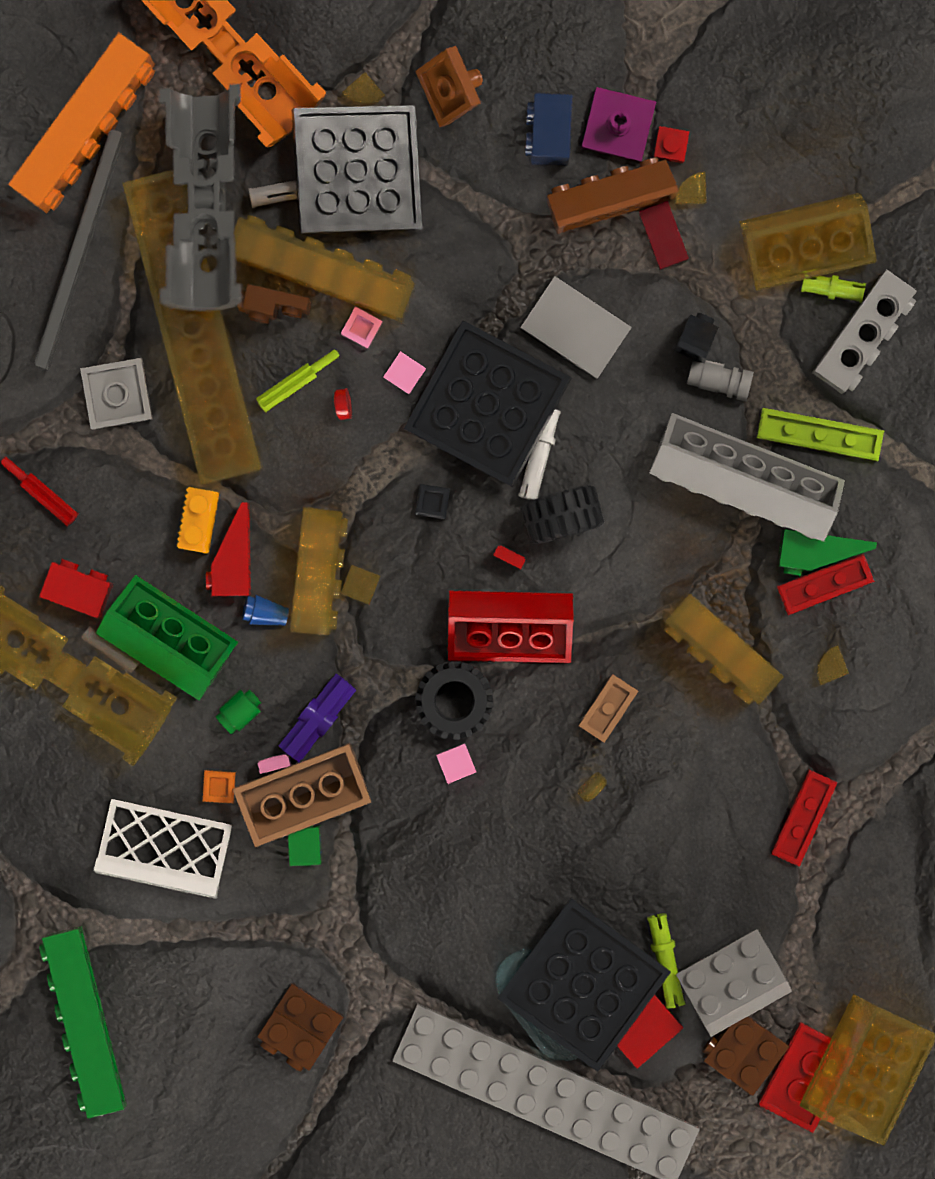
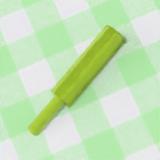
(294, 382)

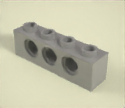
(886, 288)

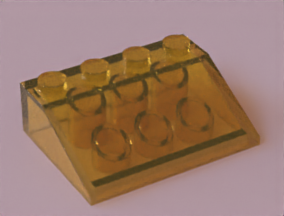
(868, 1070)

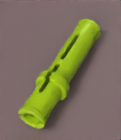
(664, 952)

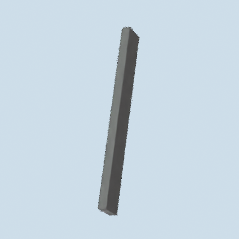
(79, 250)

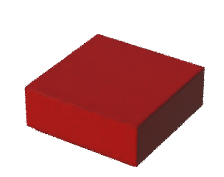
(509, 556)

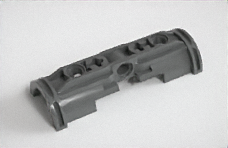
(187, 123)

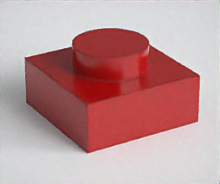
(671, 144)

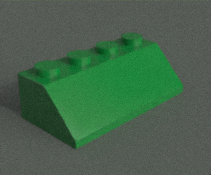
(166, 637)

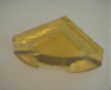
(363, 91)
(692, 190)
(831, 666)

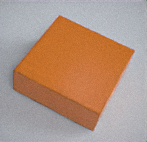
(219, 786)

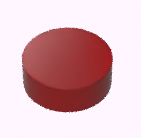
(343, 404)

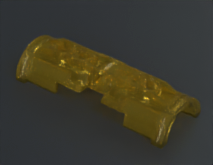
(127, 732)

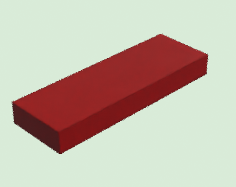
(825, 584)
(804, 817)

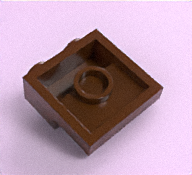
(265, 304)
(299, 1028)
(745, 1053)

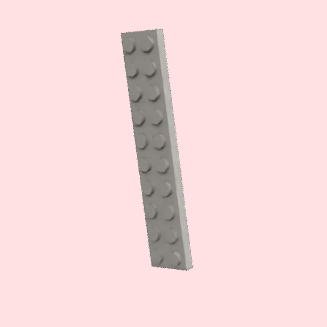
(545, 1094)

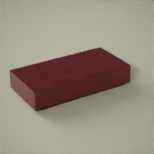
(663, 235)

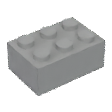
(734, 982)

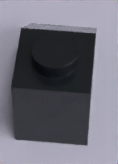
(697, 337)

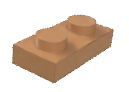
(608, 708)

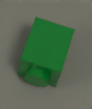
(305, 847)

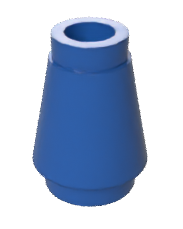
(264, 612)

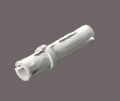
(538, 460)

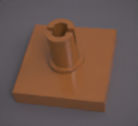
(449, 86)

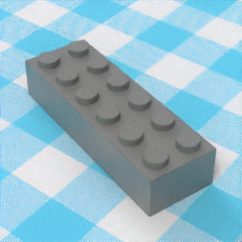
(747, 477)

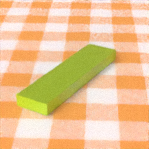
(820, 434)

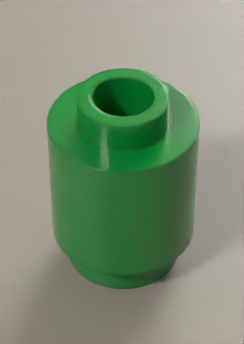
(239, 711)

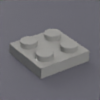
(116, 393)

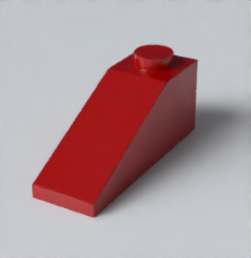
(232, 564)

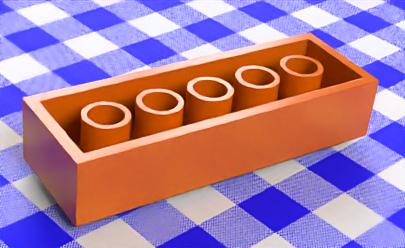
(83, 124)

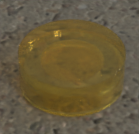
(592, 787)

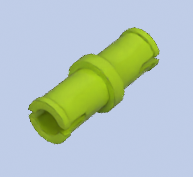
(834, 288)

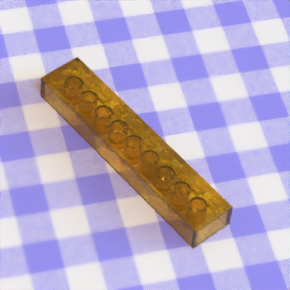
(194, 343)

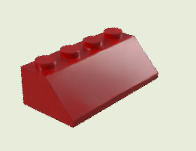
(510, 626)

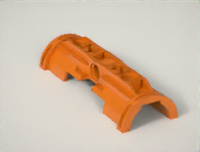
(270, 116)

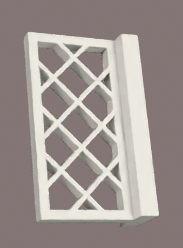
(159, 875)

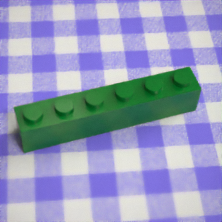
(84, 1022)

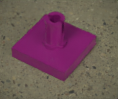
(618, 124)

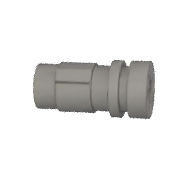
(716, 378)

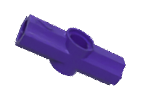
(317, 717)

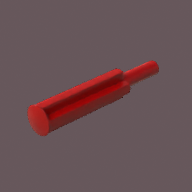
(42, 493)

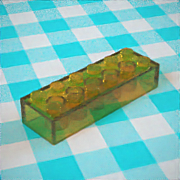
(323, 270)

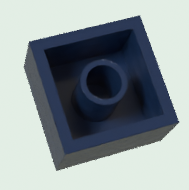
(551, 129)

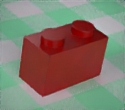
(76, 589)

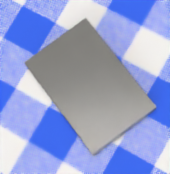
(575, 327)

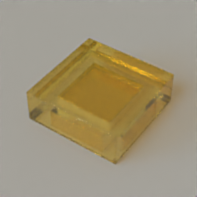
(360, 584)

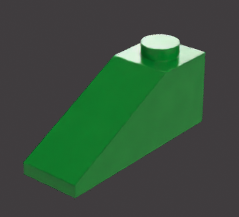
(805, 553)

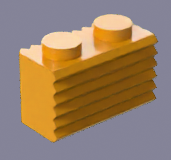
(198, 520)

